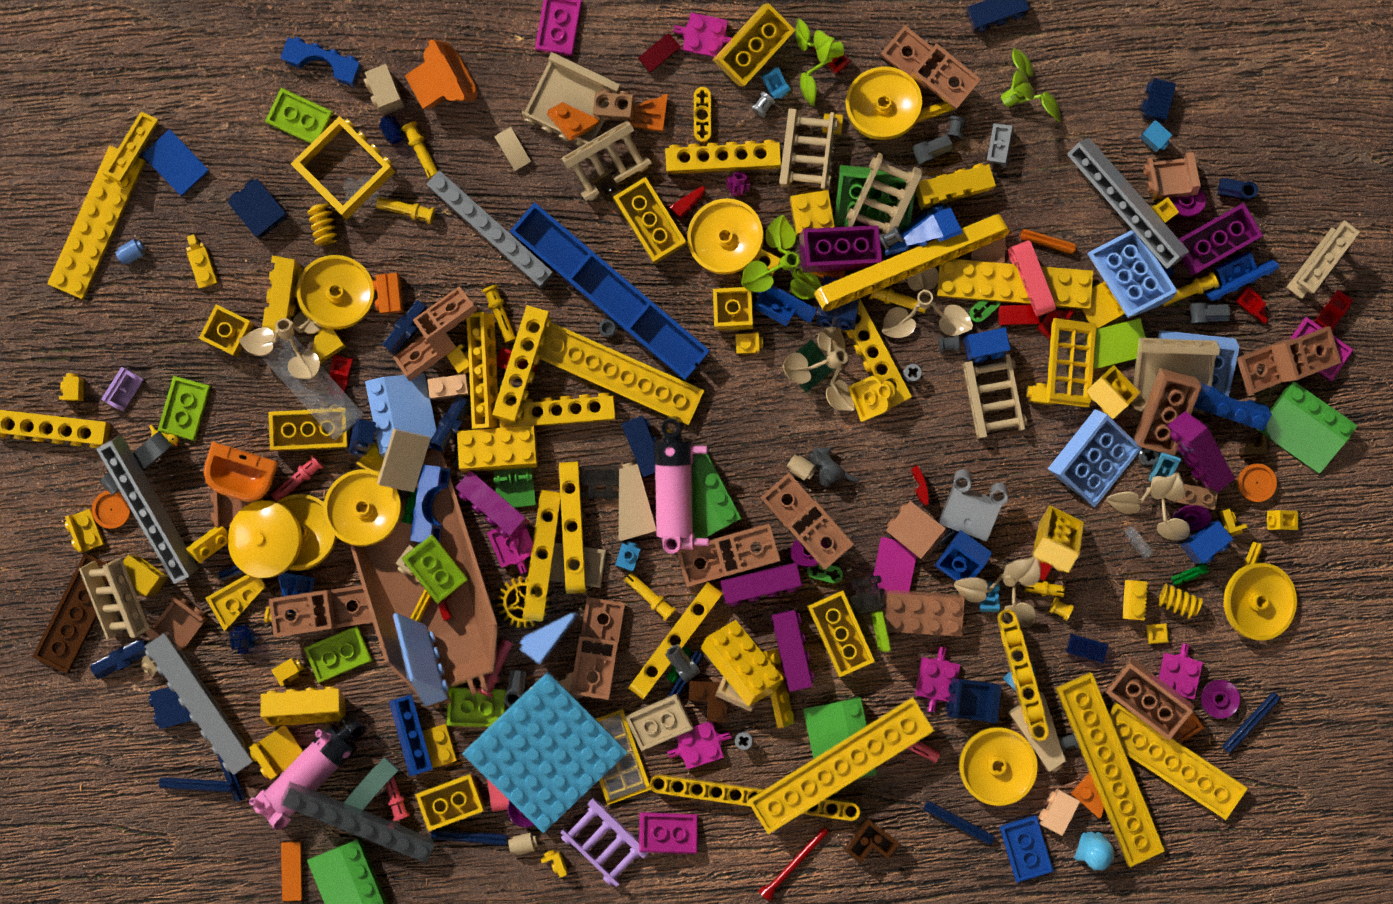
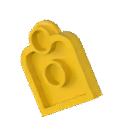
(872, 396)

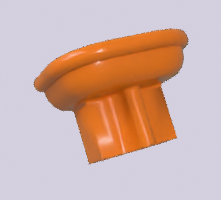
(441, 77)
(238, 477)

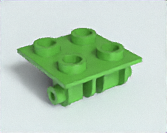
(516, 486)

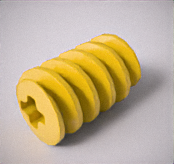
(321, 224)
(1179, 601)

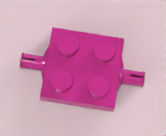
(703, 34)
(511, 550)
(1181, 672)
(935, 678)
(700, 745)

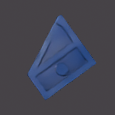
(295, 584)

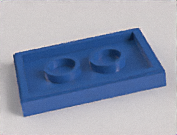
(175, 162)
(1026, 848)

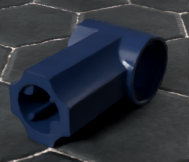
(1235, 188)

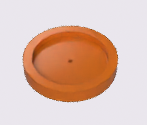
(1265, 481)
(110, 518)

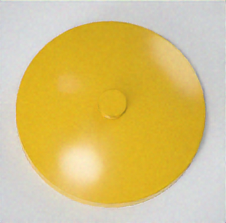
(883, 103)
(725, 236)
(335, 292)
(360, 509)
(316, 536)
(264, 539)
(1260, 601)
(998, 766)

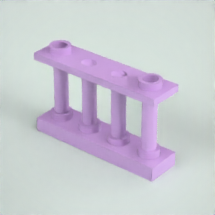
(609, 823)

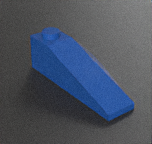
(932, 224)

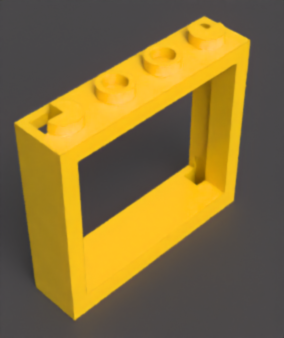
(365, 191)

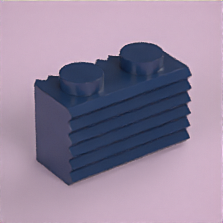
(1158, 100)
(361, 437)

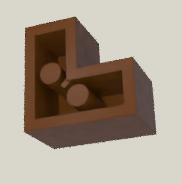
(706, 691)
(870, 836)

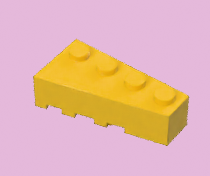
(954, 186)
(283, 291)

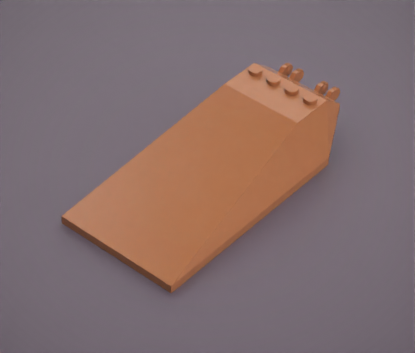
(465, 641)

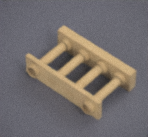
(792, 139)
(606, 141)
(903, 195)
(1323, 259)
(979, 409)
(124, 595)

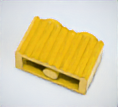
(1134, 600)

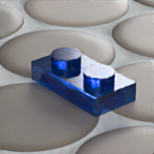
(1087, 648)

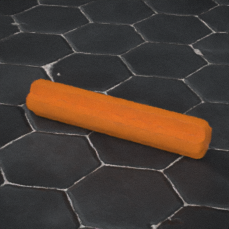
(1048, 241)

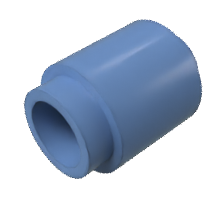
(130, 251)

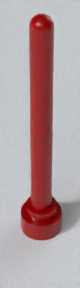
(769, 890)

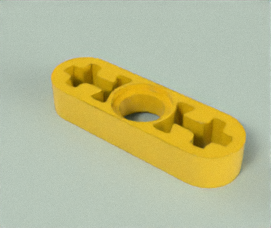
(707, 129)

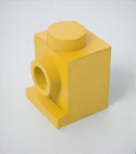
(459, 360)
(72, 388)
(1037, 394)
(288, 671)

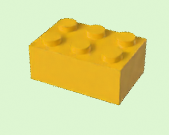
(450, 801)

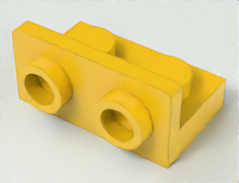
(84, 531)
(208, 544)

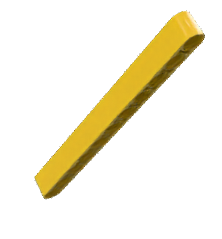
(910, 263)
(745, 793)

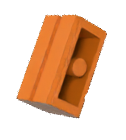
(389, 294)

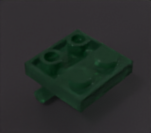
(814, 356)

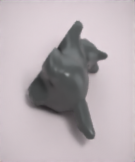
(830, 471)

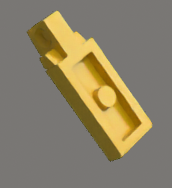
(200, 263)

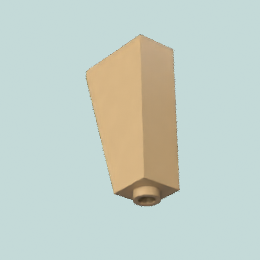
(634, 507)
(1048, 750)

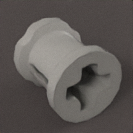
(761, 110)
(912, 367)
(742, 746)

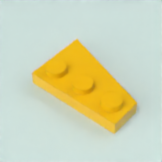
(234, 599)

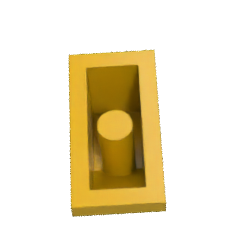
(327, 344)

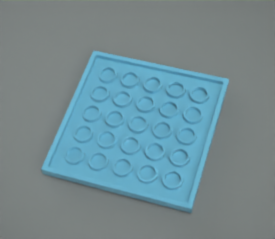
(545, 752)

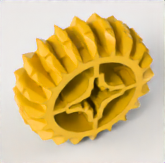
(507, 609)

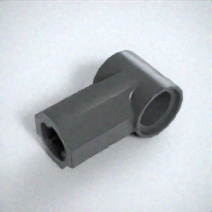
(927, 151)
(1203, 313)
(684, 666)
(515, 685)

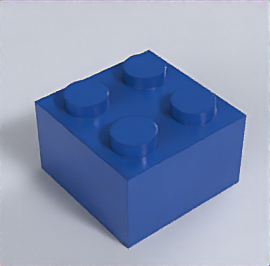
(986, 344)
(1207, 542)
(963, 557)

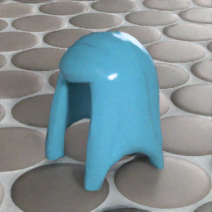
(1095, 850)

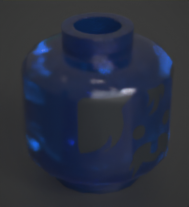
(242, 639)

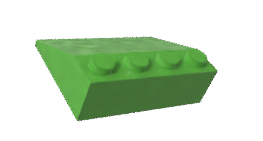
(849, 187)
(1307, 427)
(710, 500)
(833, 723)
(347, 875)

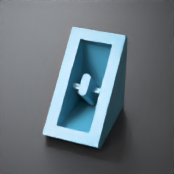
(1164, 466)

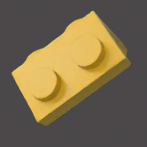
(1103, 306)
(276, 752)

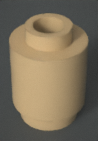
(801, 467)
(522, 844)

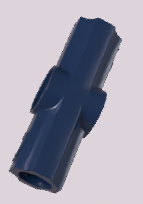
(404, 328)
(449, 424)
(119, 659)

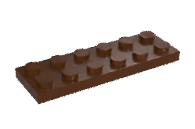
(69, 622)

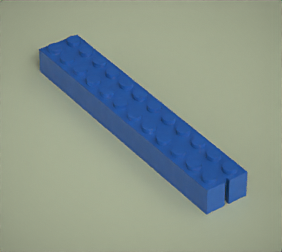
(609, 291)

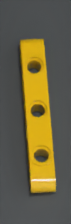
(572, 541)
(540, 568)
(684, 629)
(1022, 675)

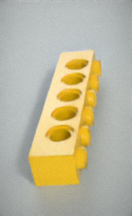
(732, 163)
(531, 317)
(883, 357)
(482, 370)
(606, 412)
(99, 429)

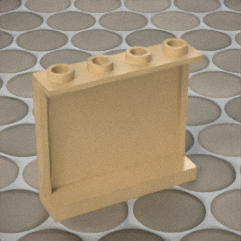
(569, 84)
(1181, 356)

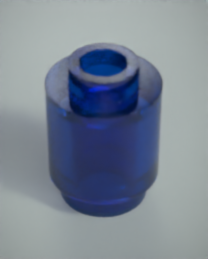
(391, 129)

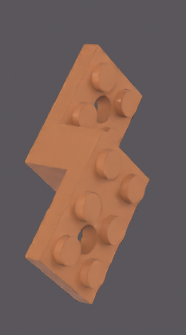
(931, 67)
(434, 342)
(1288, 360)
(806, 521)
(729, 555)
(319, 611)
(597, 648)

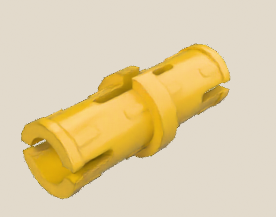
(1046, 589)

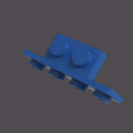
(1238, 273)
(781, 306)

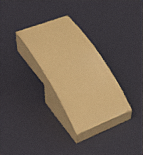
(512, 148)

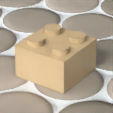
(385, 91)

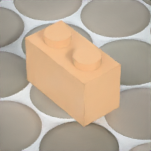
(448, 387)
(1058, 812)

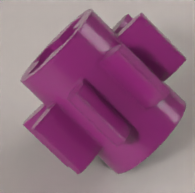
(738, 184)

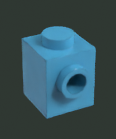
(1156, 136)
(628, 556)

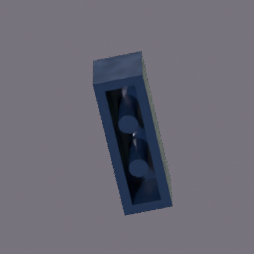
(995, 12)
(641, 443)

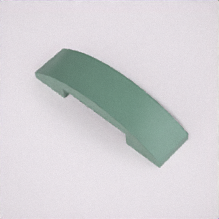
(372, 784)

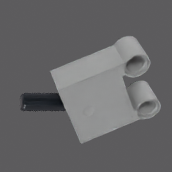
(971, 510)

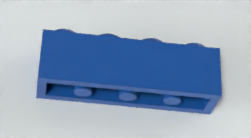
(410, 735)

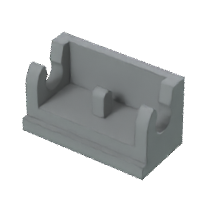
(1000, 144)

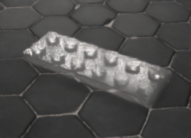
(318, 395)

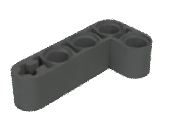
(145, 456)

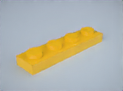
(131, 147)
(780, 697)

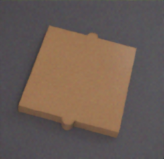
(991, 253)

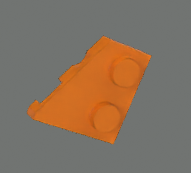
(650, 114)

